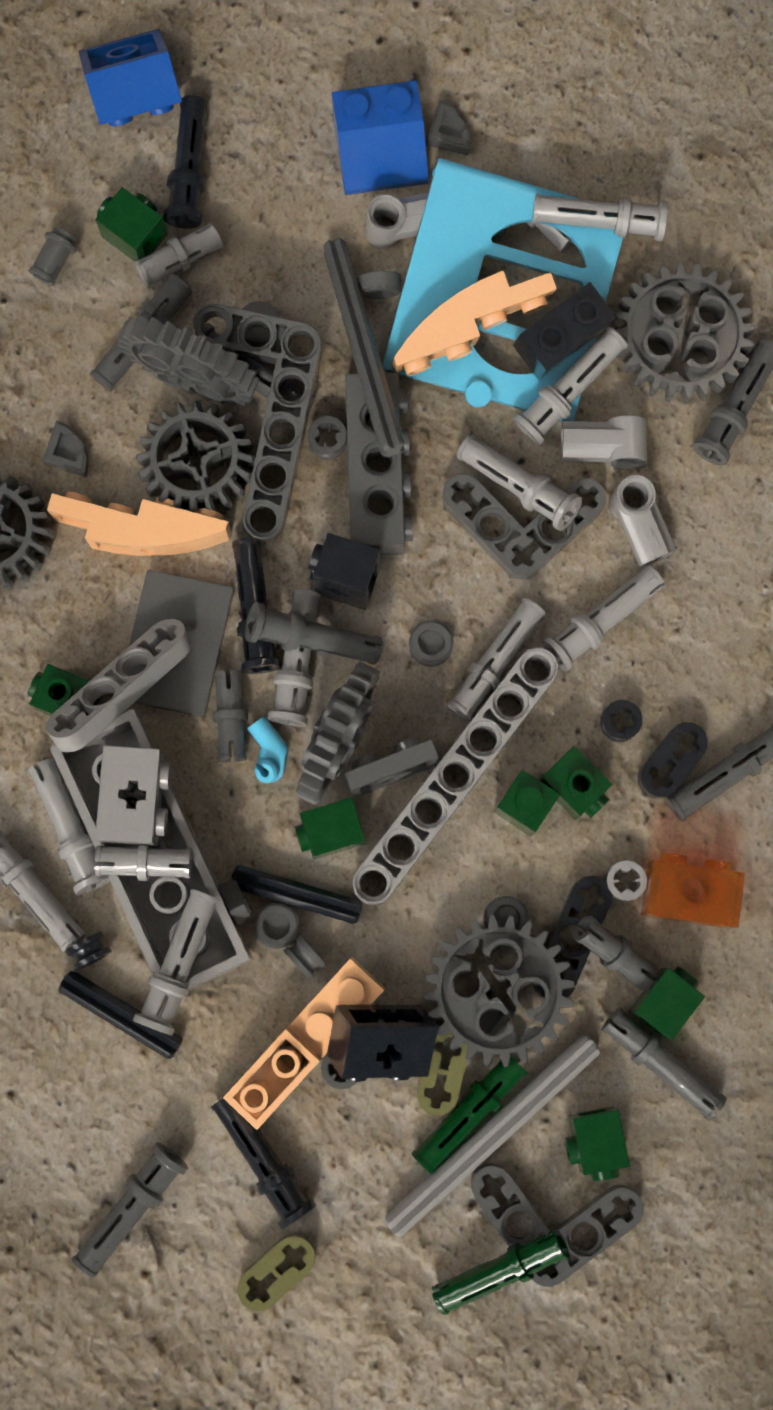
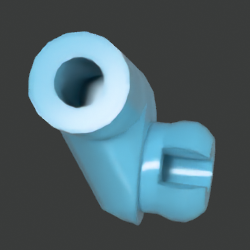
(272, 753)

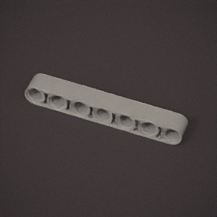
(462, 755)

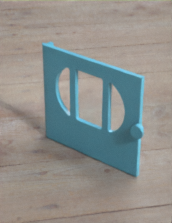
(453, 238)

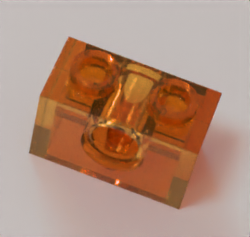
(720, 898)

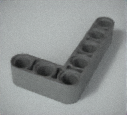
(278, 410)

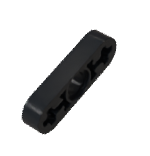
(576, 903)

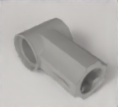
(405, 214)
(618, 442)
(642, 525)

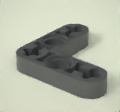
(514, 535)
(577, 1256)

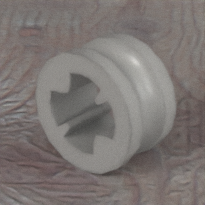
(623, 867)

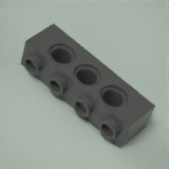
(365, 485)

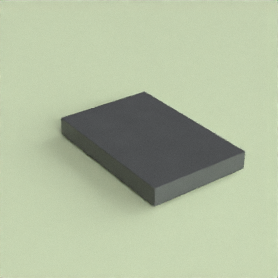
(205, 613)

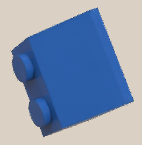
(130, 78)
(380, 137)

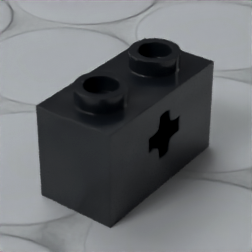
(564, 331)
(345, 570)
(382, 1041)

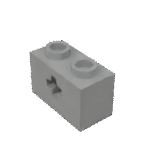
(120, 772)

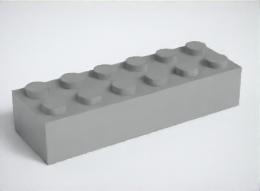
(156, 904)

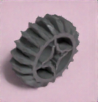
(211, 454)
(25, 546)

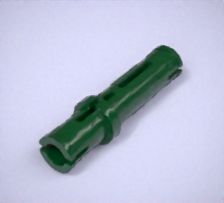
(431, 1152)
(516, 1264)

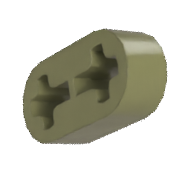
(452, 1082)
(269, 1263)

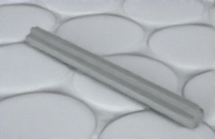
(491, 1135)

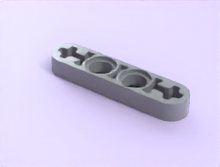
(167, 643)

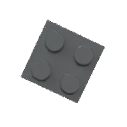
(406, 761)

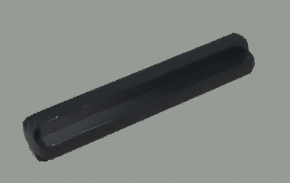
(297, 894)
(117, 1013)

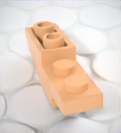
(453, 325)
(154, 532)
(300, 1045)

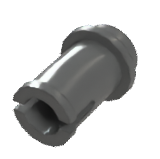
(53, 255)

